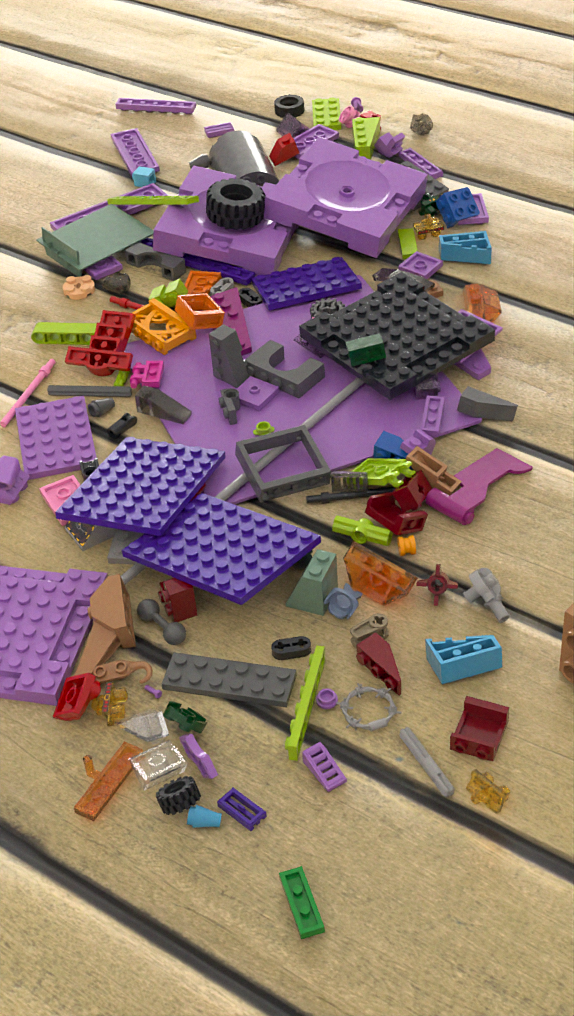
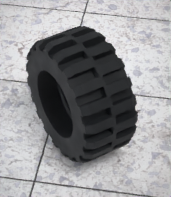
(235, 204)

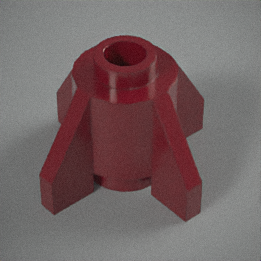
(432, 585)

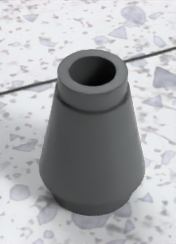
(201, 161)
(100, 406)

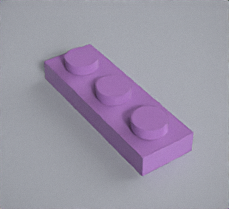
(432, 415)

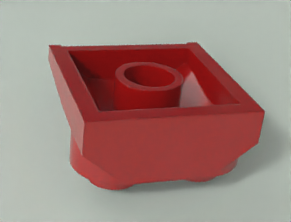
(76, 696)

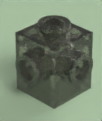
(421, 124)

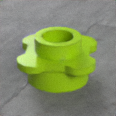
(263, 428)

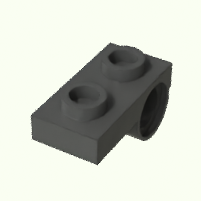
(230, 403)

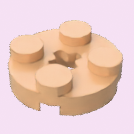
(78, 287)

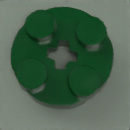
(187, 719)

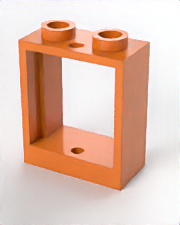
(210, 317)

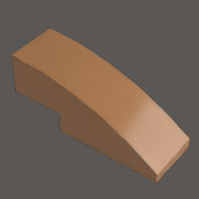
(433, 470)

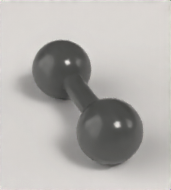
(173, 633)

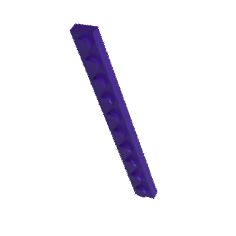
(204, 264)

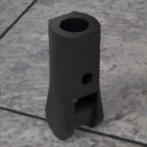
(123, 424)

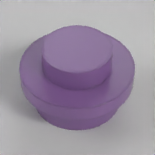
(326, 699)

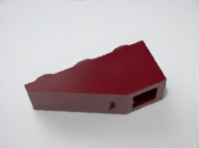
(378, 658)

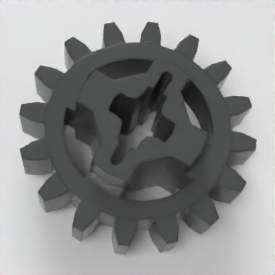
(328, 306)

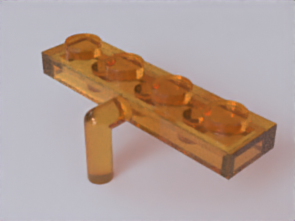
(106, 781)

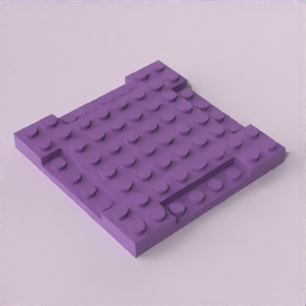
(42, 629)

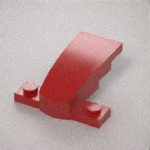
(106, 345)

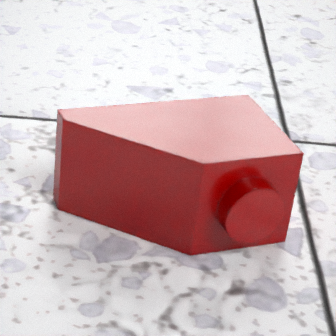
(283, 149)

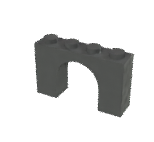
(295, 381)

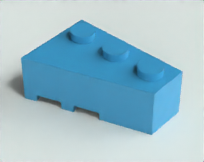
(466, 247)
(463, 658)

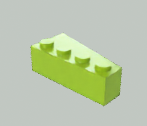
(365, 135)

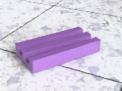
(218, 130)

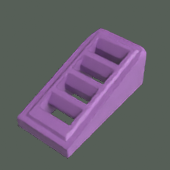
(314, 756)

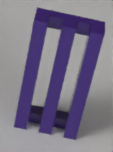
(252, 820)

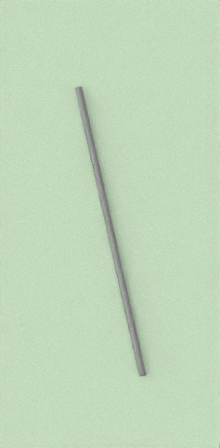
(266, 459)

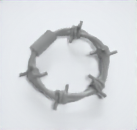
(383, 693)

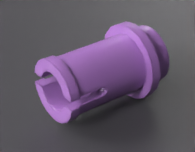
(356, 103)

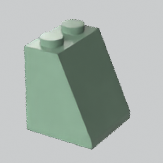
(315, 584)

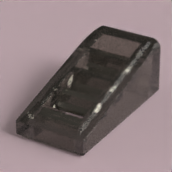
(336, 481)

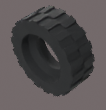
(289, 104)

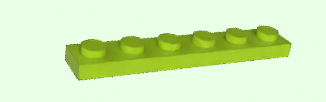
(303, 709)

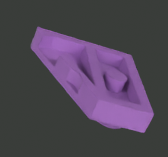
(476, 365)

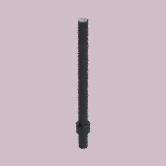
(325, 497)

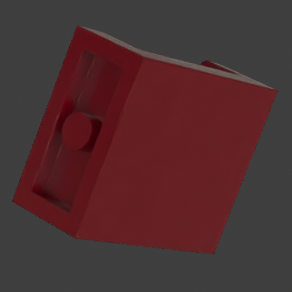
(386, 512)
(480, 728)

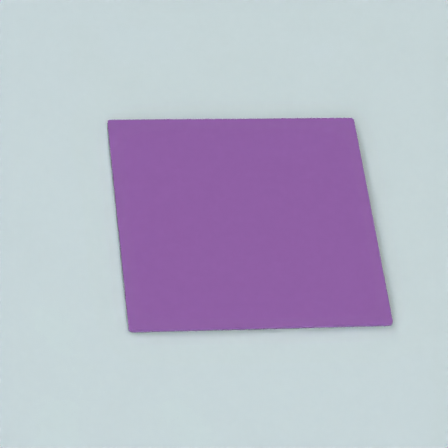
(342, 436)

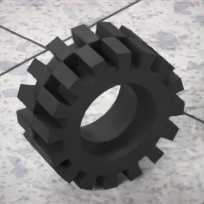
(178, 795)

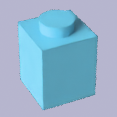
(144, 176)

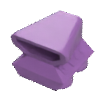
(11, 480)

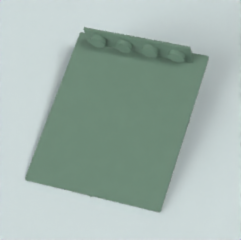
(93, 238)

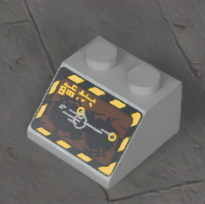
(88, 535)

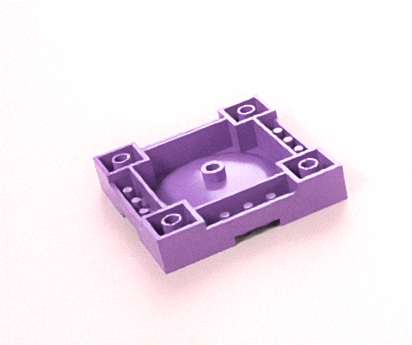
(346, 196)
(190, 231)

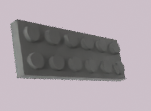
(229, 679)

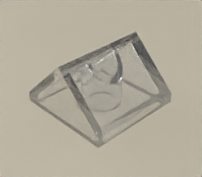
(158, 764)

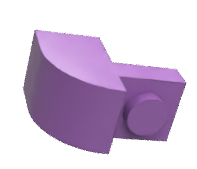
(389, 145)
(419, 439)

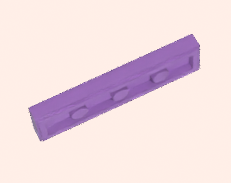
(422, 163)

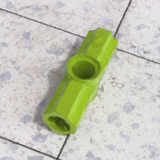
(362, 530)

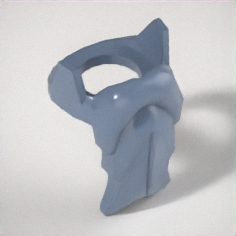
(342, 601)

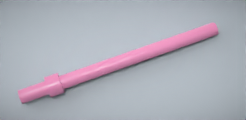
(43, 373)

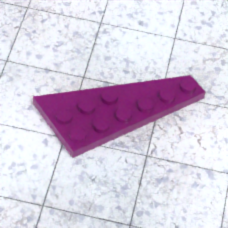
(234, 317)

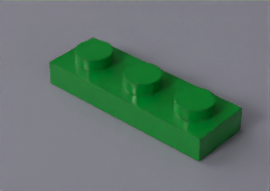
(301, 902)

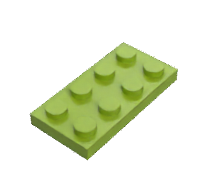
(326, 113)

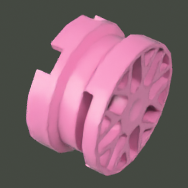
(347, 115)

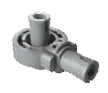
(488, 587)

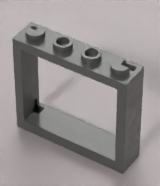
(286, 485)

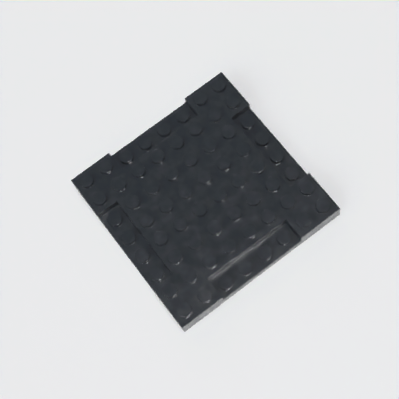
(416, 330)

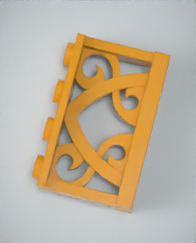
(159, 313)

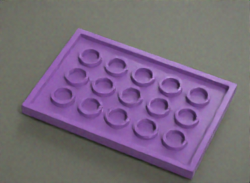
(54, 437)

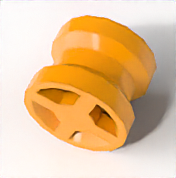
(406, 545)

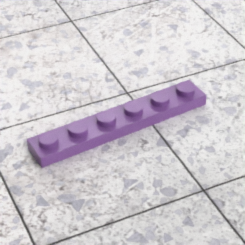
(156, 105)

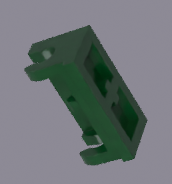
(366, 349)

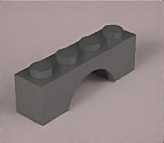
(143, 255)

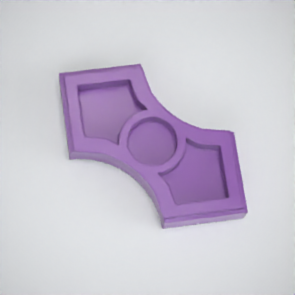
(198, 756)

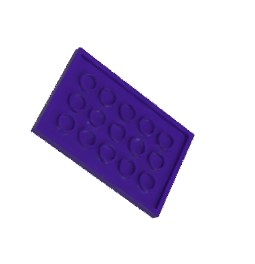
(306, 283)

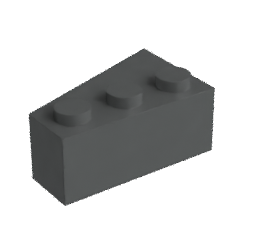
(227, 356)

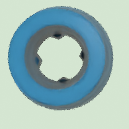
(203, 817)

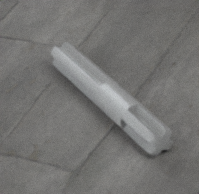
(427, 762)

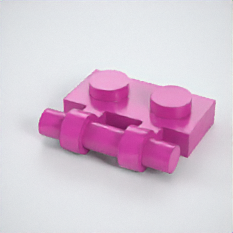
(152, 374)

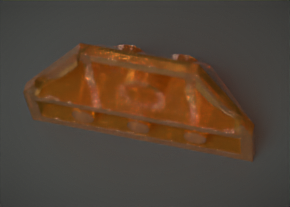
(482, 301)
(376, 576)

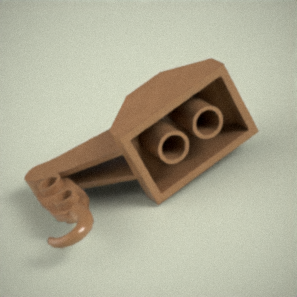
(111, 628)

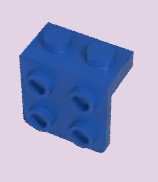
(457, 206)

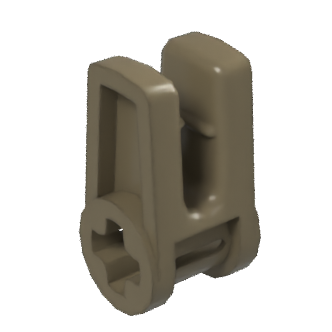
(368, 627)

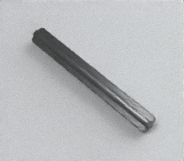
(72, 390)

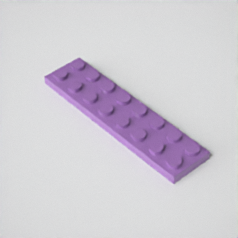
(148, 190)

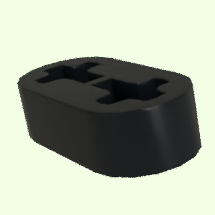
(249, 297)
(291, 648)

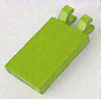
(383, 471)

